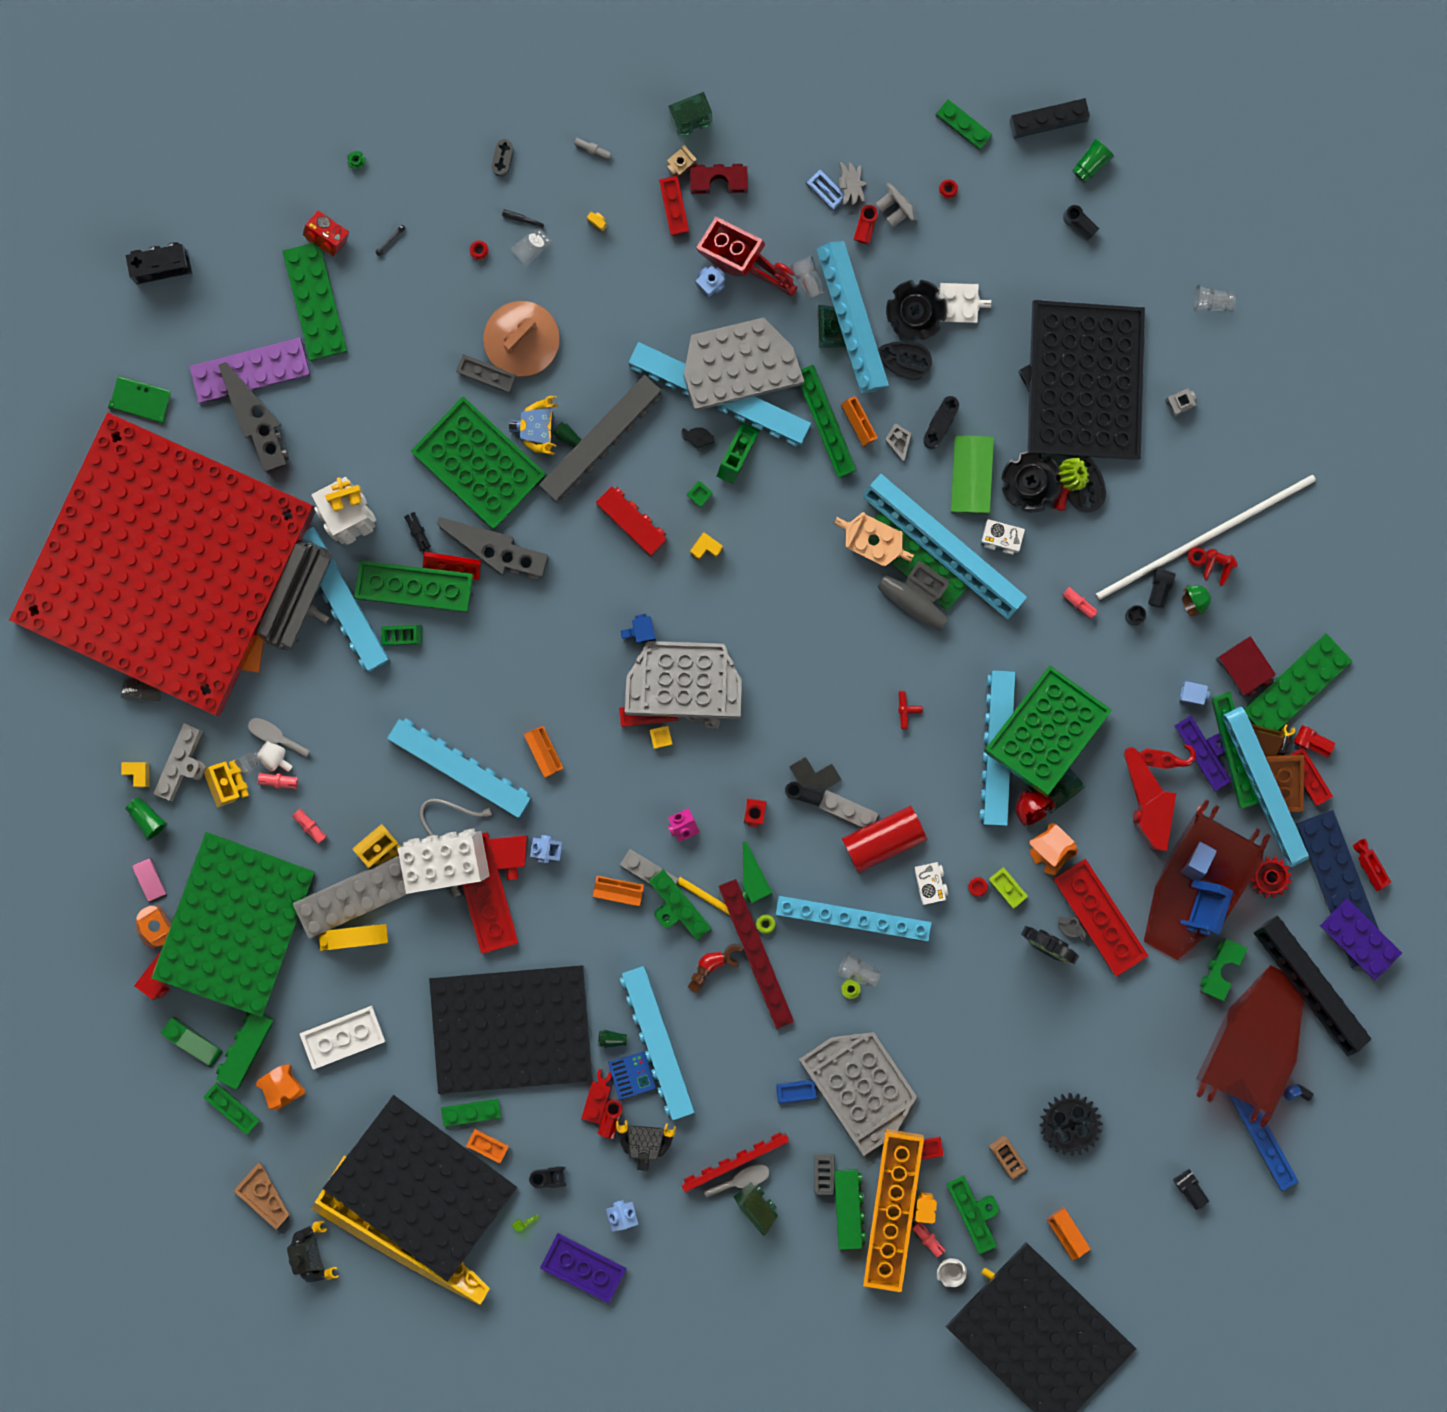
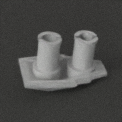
(906, 208)

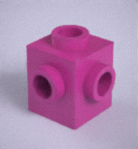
(683, 825)

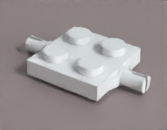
(962, 302)

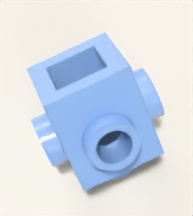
(710, 287)
(546, 849)
(621, 1215)

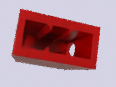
(510, 854)

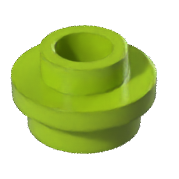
(765, 918)
(844, 989)

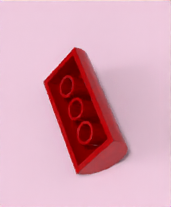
(884, 839)

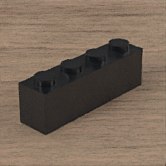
(1049, 118)

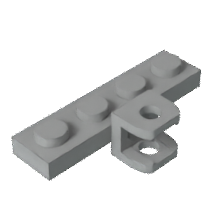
(180, 763)

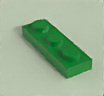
(963, 124)
(231, 1108)
(471, 1112)

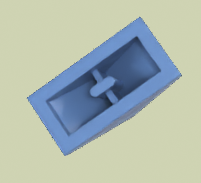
(1199, 862)

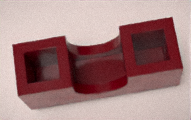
(703, 176)

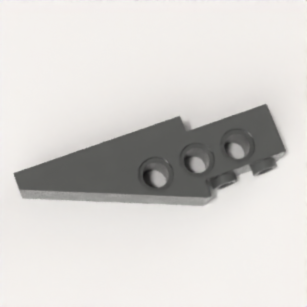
(244, 404)
(480, 540)

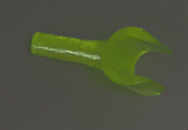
(518, 1225)

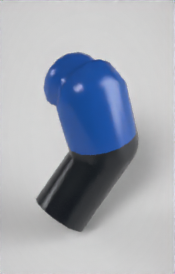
(1297, 1090)

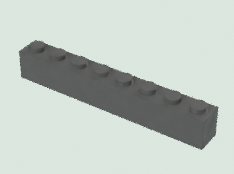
(601, 438)

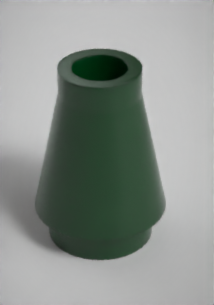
(567, 434)
(611, 1039)

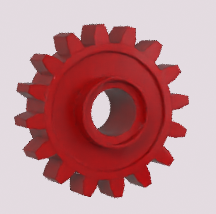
(1281, 878)

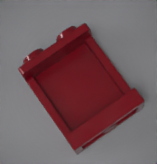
(1247, 666)

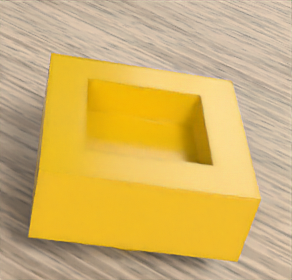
(597, 221)
(661, 737)

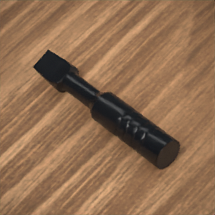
(520, 218)

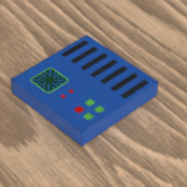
(632, 1075)

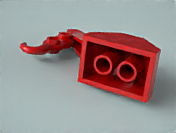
(736, 252)
(1155, 806)

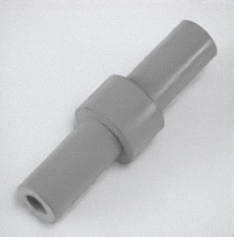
(592, 148)
(319, 615)

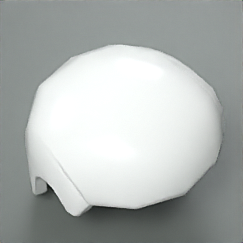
(952, 1272)

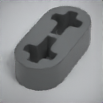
(506, 158)

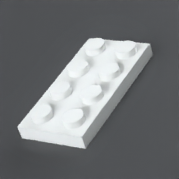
(342, 1037)

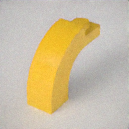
(353, 937)

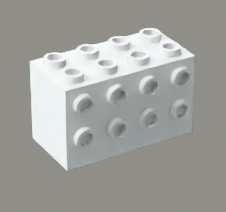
(345, 523)
(443, 861)

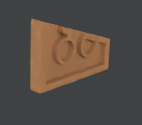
(262, 1196)

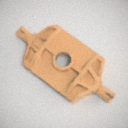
(889, 539)

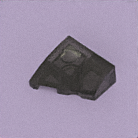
(138, 690)

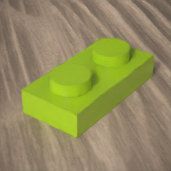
(1008, 887)

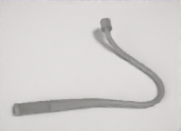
(487, 812)

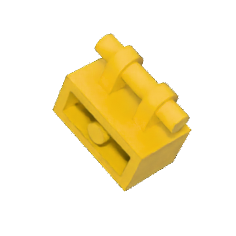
(222, 784)
(375, 846)

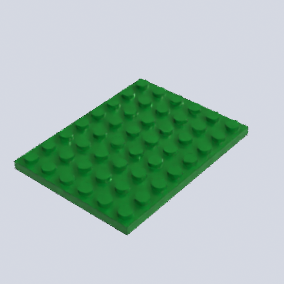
(232, 924)

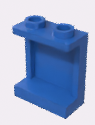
(1209, 908)

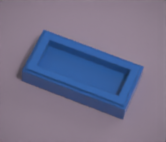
(796, 1091)

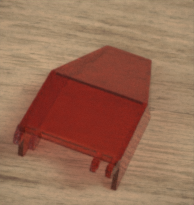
(1174, 897)
(1256, 1045)

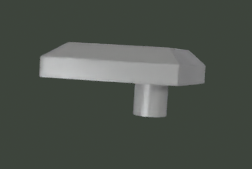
(899, 440)

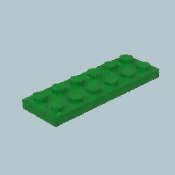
(314, 301)
(413, 586)
(956, 586)
(1298, 684)

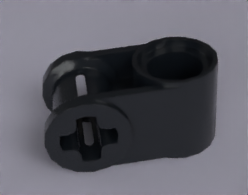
(549, 1176)

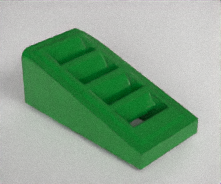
(411, 629)

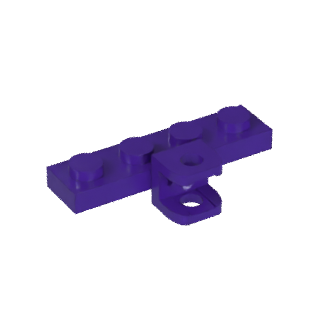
(1206, 752)

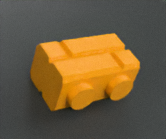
(924, 1208)

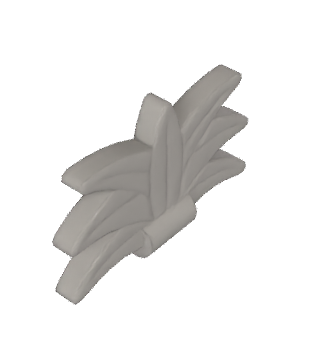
(851, 183)

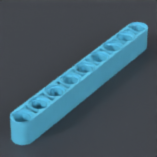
(1265, 787)

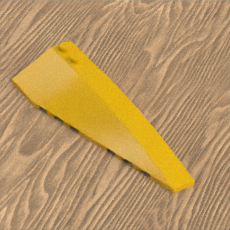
(463, 1280)

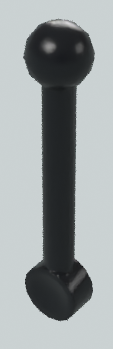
(379, 251)

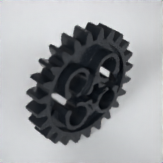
(1075, 1141)

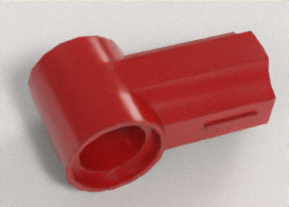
(865, 226)
(1311, 740)
(608, 1123)

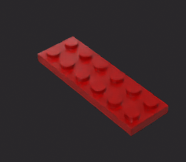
(490, 907)
(1100, 917)

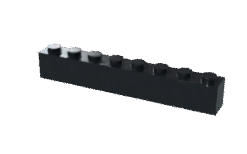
(1312, 986)

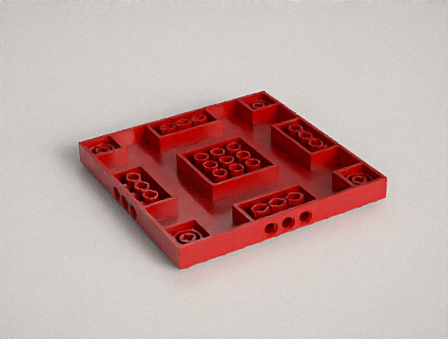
(162, 564)

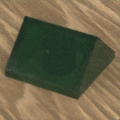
(828, 328)

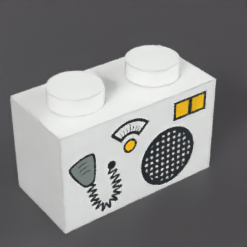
(1002, 537)
(930, 883)

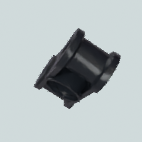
(941, 422)

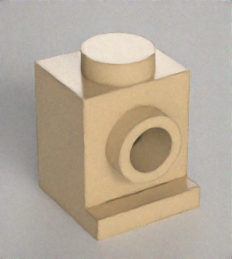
(681, 169)

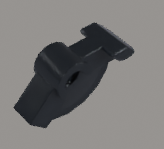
(698, 436)

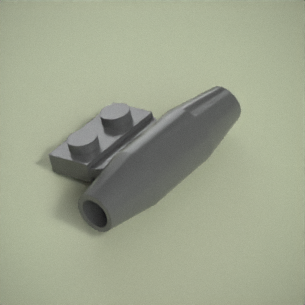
(918, 594)

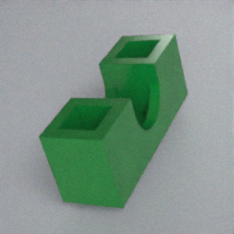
(1213, 983)

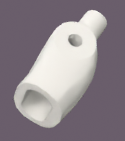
(272, 757)

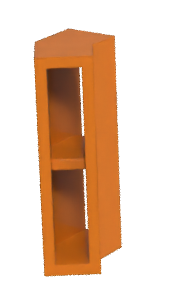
(859, 421)
(543, 751)
(618, 890)
(1068, 1234)

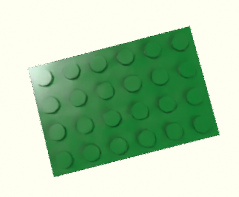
(478, 462)
(1047, 731)

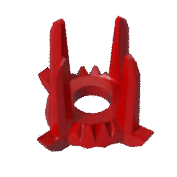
(1214, 556)

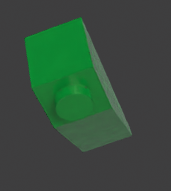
(737, 453)
(753, 878)
(190, 1041)

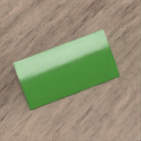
(972, 474)

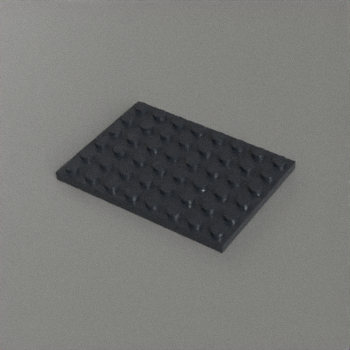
(1086, 380)
(510, 1029)
(420, 1188)
(1040, 1335)

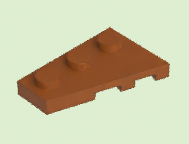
(1289, 775)

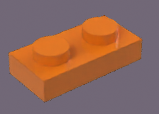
(487, 1146)

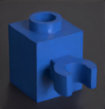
(641, 629)

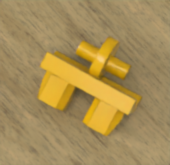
(335, 498)

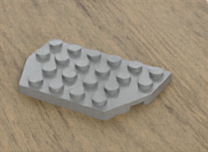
(739, 364)
(684, 682)
(861, 1086)

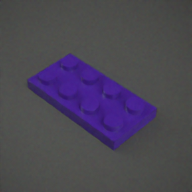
(1360, 939)
(583, 1267)

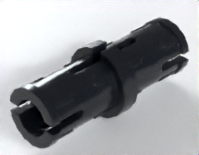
(417, 531)

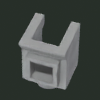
(1175, 404)

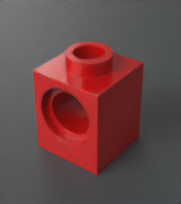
(752, 803)

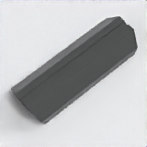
(294, 595)

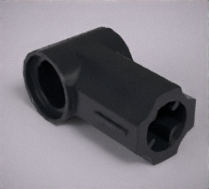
(1082, 223)
(1162, 582)
(806, 793)
(1189, 1186)

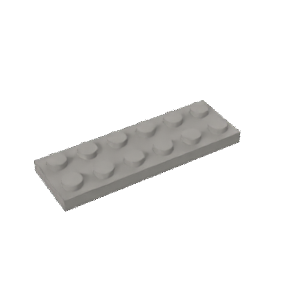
(351, 897)

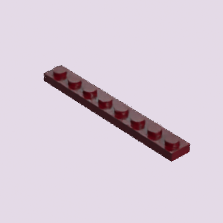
(756, 953)

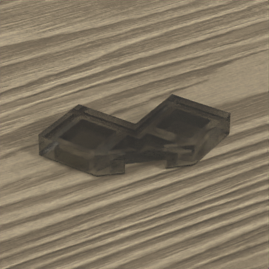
(822, 779)

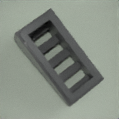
(828, 1157)

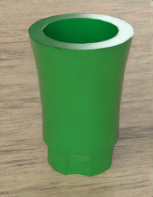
(1092, 161)
(145, 818)

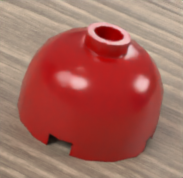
(1032, 807)

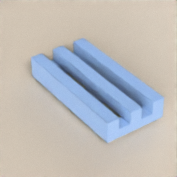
(820, 194)

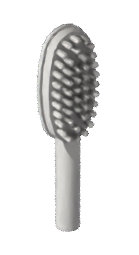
(271, 733)
(754, 1174)

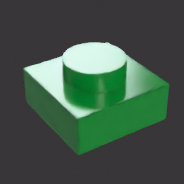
(699, 494)

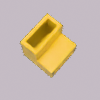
(706, 544)
(140, 772)

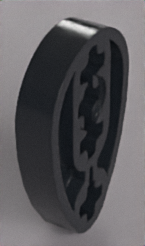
(912, 350)
(1097, 488)

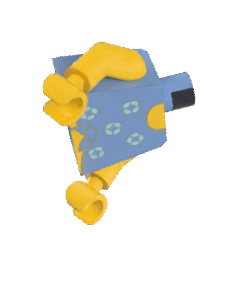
(536, 426)

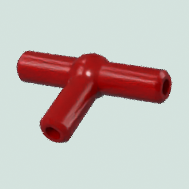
(904, 710)

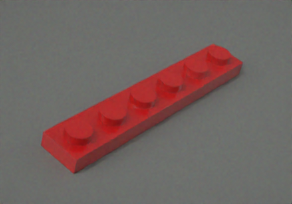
(726, 1164)

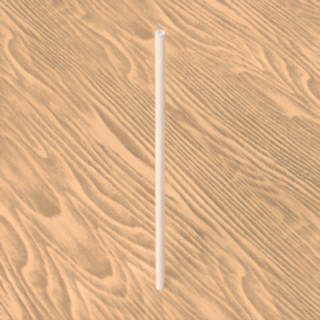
(1205, 537)

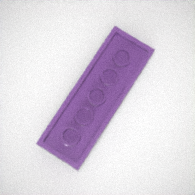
(255, 367)

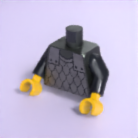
(644, 1142)
(305, 1256)

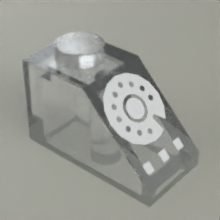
(530, 247)

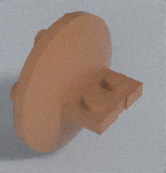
(521, 338)

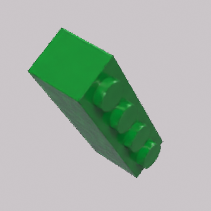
(245, 1050)
(848, 1209)

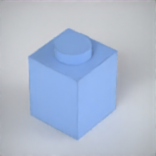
(1194, 693)

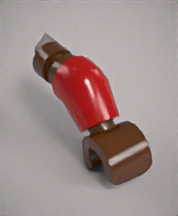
(709, 963)

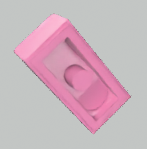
(149, 879)

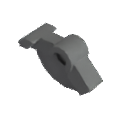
(1071, 927)

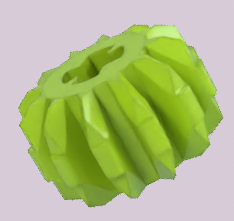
(1073, 474)

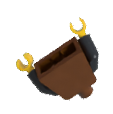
(1272, 741)

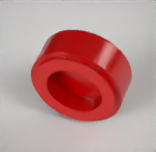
(977, 886)

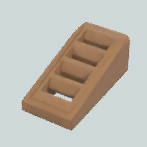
(998, 1144)

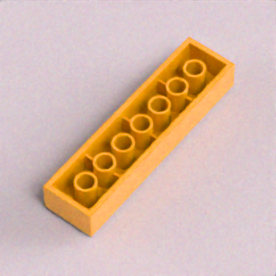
(893, 1210)

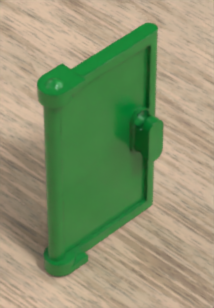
(146, 402)

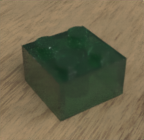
(690, 114)

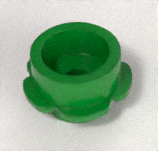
(361, 160)

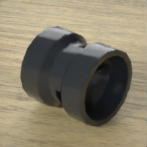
(1135, 615)

